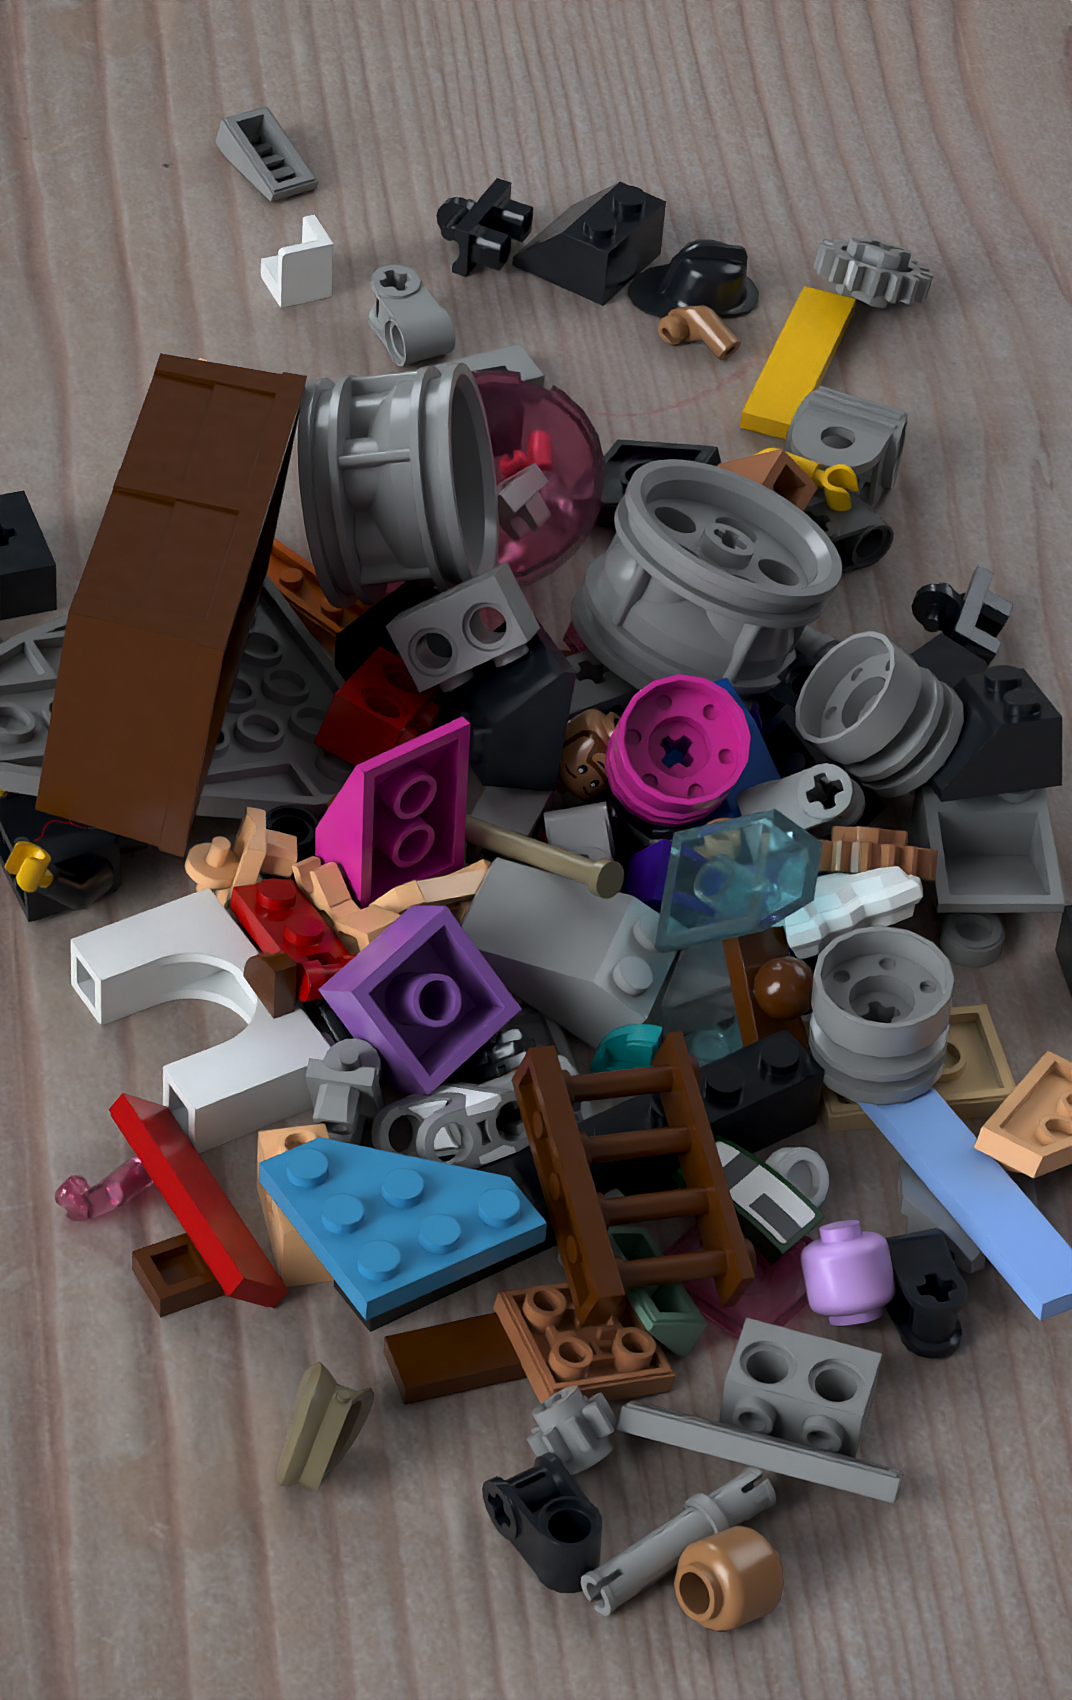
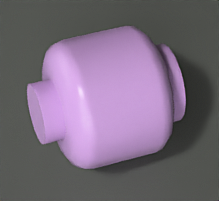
(848, 1273)

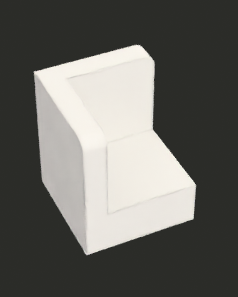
(301, 270)

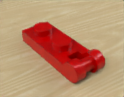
(286, 921)

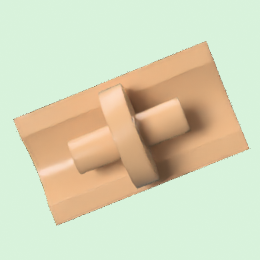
(253, 852)

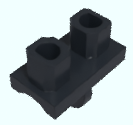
(484, 227)
(966, 618)

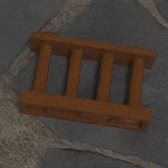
(583, 1216)

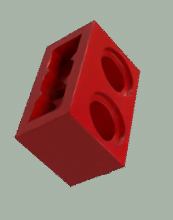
(377, 710)

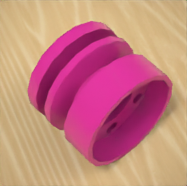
(683, 716)

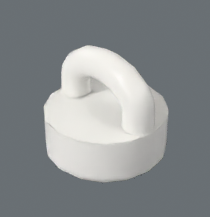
(803, 1170)

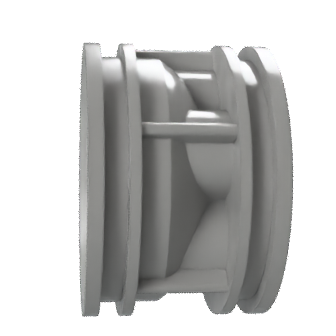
(396, 482)
(704, 580)

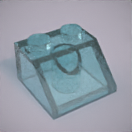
(736, 879)

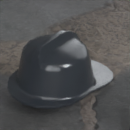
(699, 275)

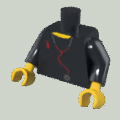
(57, 860)

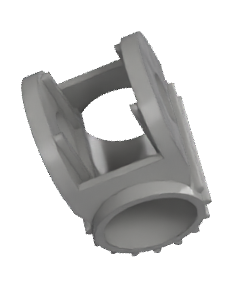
(852, 432)

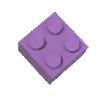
(421, 998)

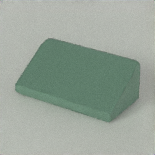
(663, 1308)

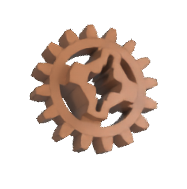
(869, 848)

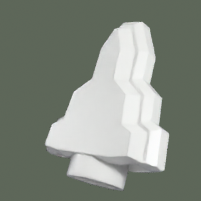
(850, 903)

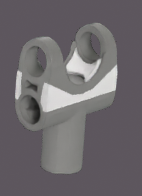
(461, 1120)

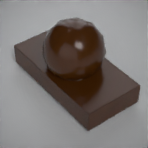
(768, 985)

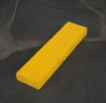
(797, 360)

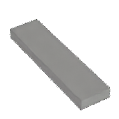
(760, 1450)

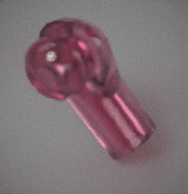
(112, 1192)

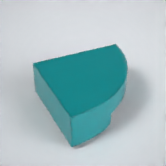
(627, 1048)

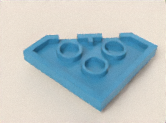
(397, 1221)

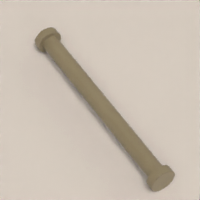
(601, 876)

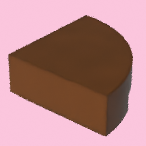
(273, 981)

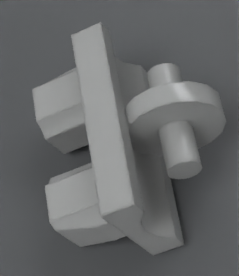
(346, 1090)

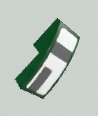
(766, 1204)

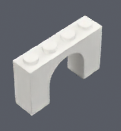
(200, 953)

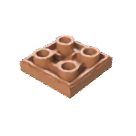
(558, 1353)

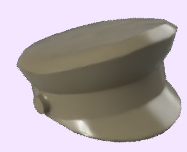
(321, 1427)

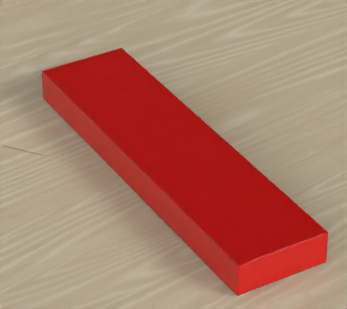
(198, 1201)

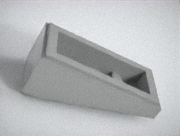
(259, 125)

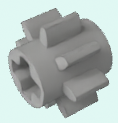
(573, 1428)

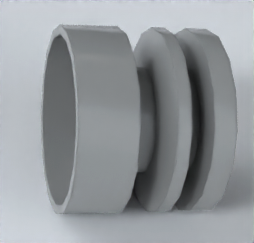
(879, 714)
(881, 1014)

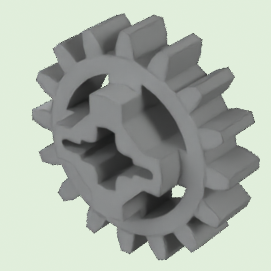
(873, 271)

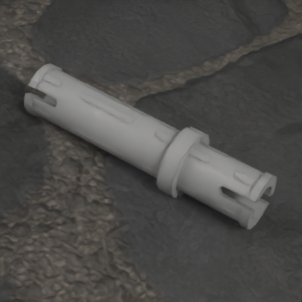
(660, 1550)

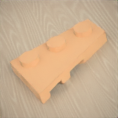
(1034, 1123)

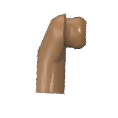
(698, 324)

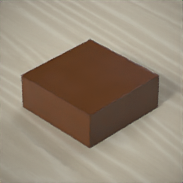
(174, 1275)

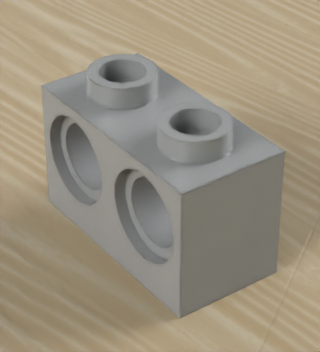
(458, 619)
(800, 1387)

